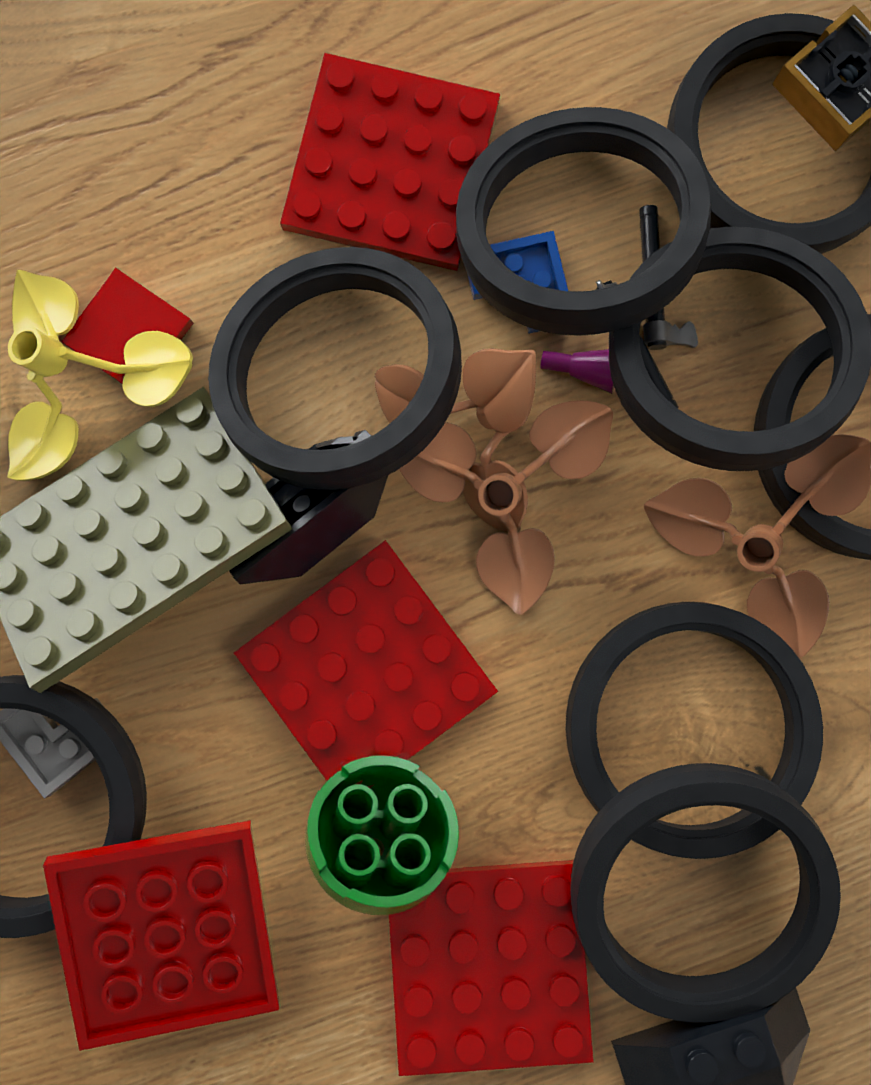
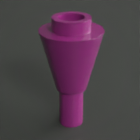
(586, 366)

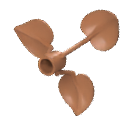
(502, 391)
(515, 564)
(795, 605)

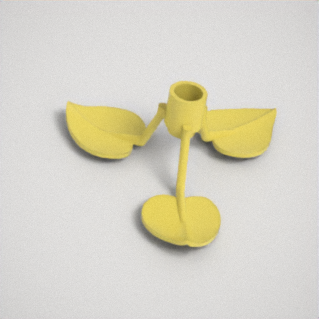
(43, 310)

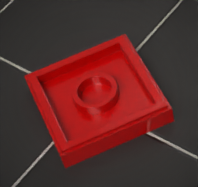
(119, 313)

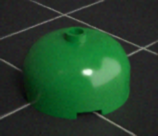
(399, 814)

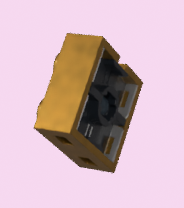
(832, 79)

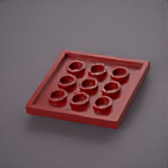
(387, 160)
(365, 667)
(162, 934)
(491, 973)

